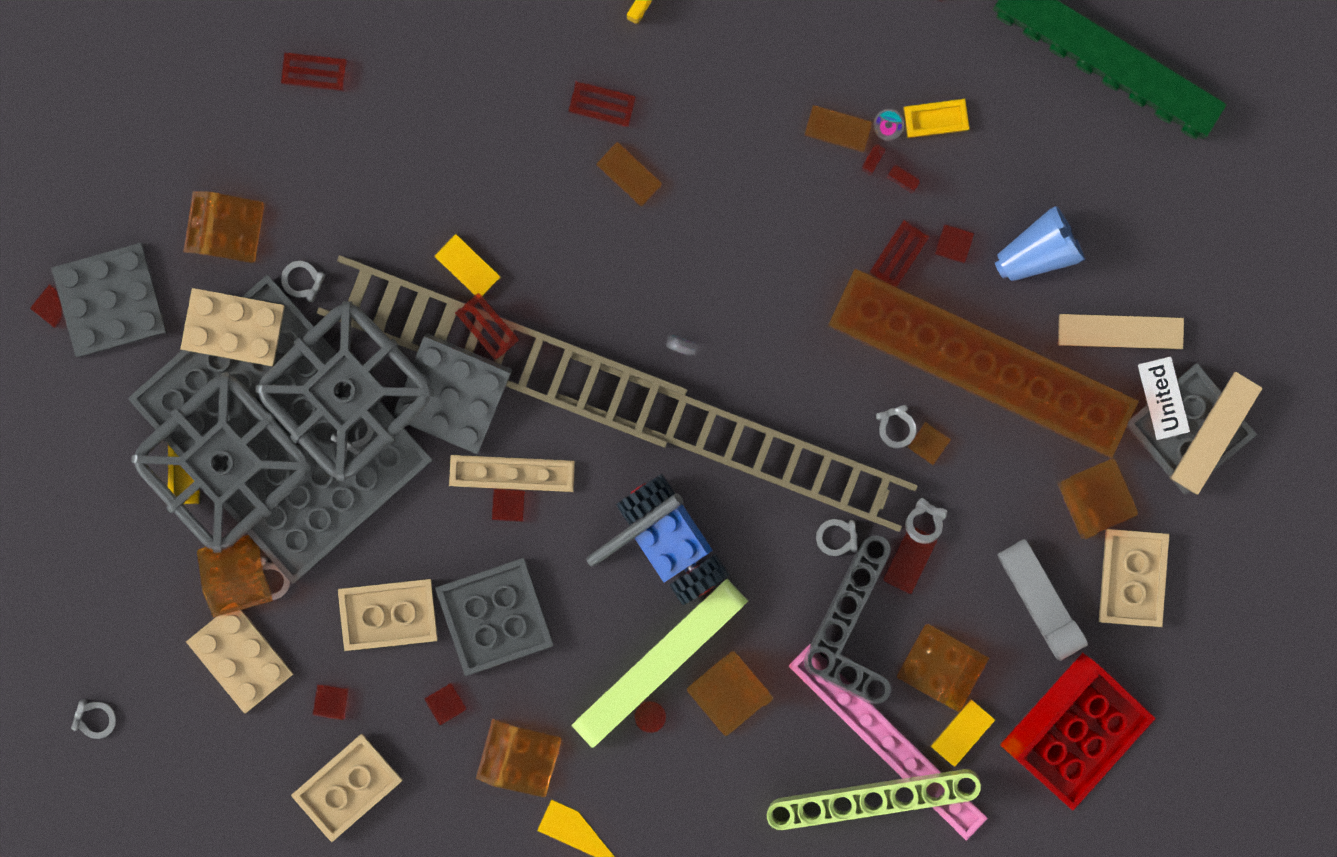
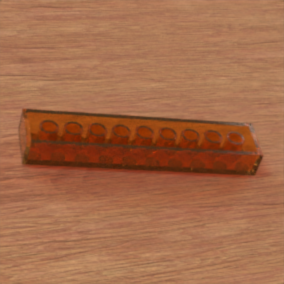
(982, 363)

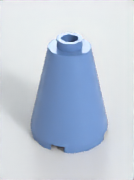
(1040, 248)

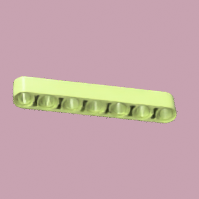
(659, 663)
(861, 809)

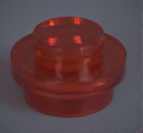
(650, 717)

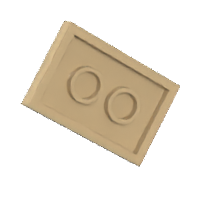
(232, 327)
(1133, 578)
(387, 615)
(240, 658)
(346, 787)

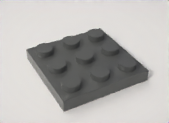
(109, 300)
(464, 393)
(1198, 399)
(494, 616)

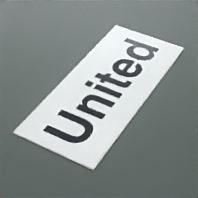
(1163, 398)

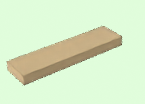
(1120, 331)
(1216, 433)
(512, 473)

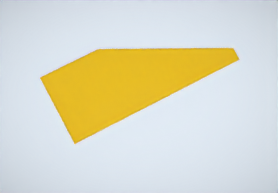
(571, 828)

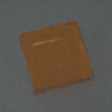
(929, 443)

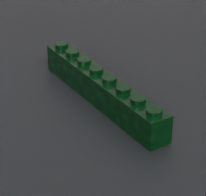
(1115, 62)

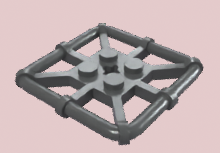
(344, 370)
(219, 483)

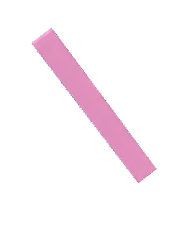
(887, 742)

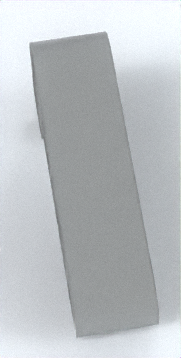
(1042, 600)

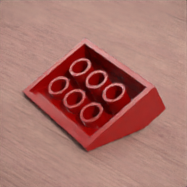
(1077, 731)

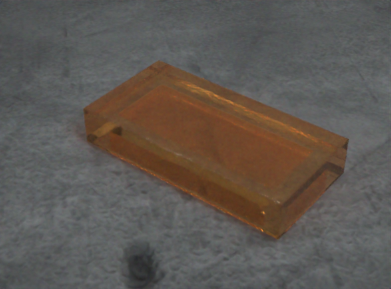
(838, 129)
(629, 174)

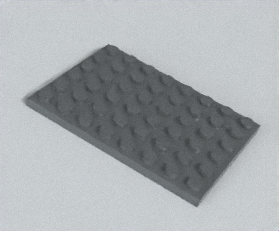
(318, 509)

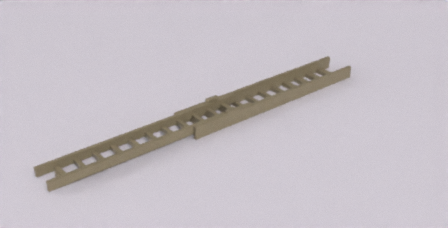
(626, 374)

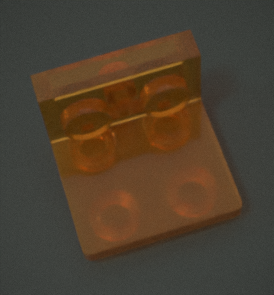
(223, 226)
(1097, 498)
(233, 577)
(942, 667)
(729, 693)
(518, 759)

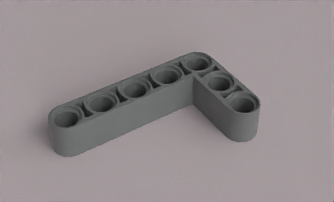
(846, 623)

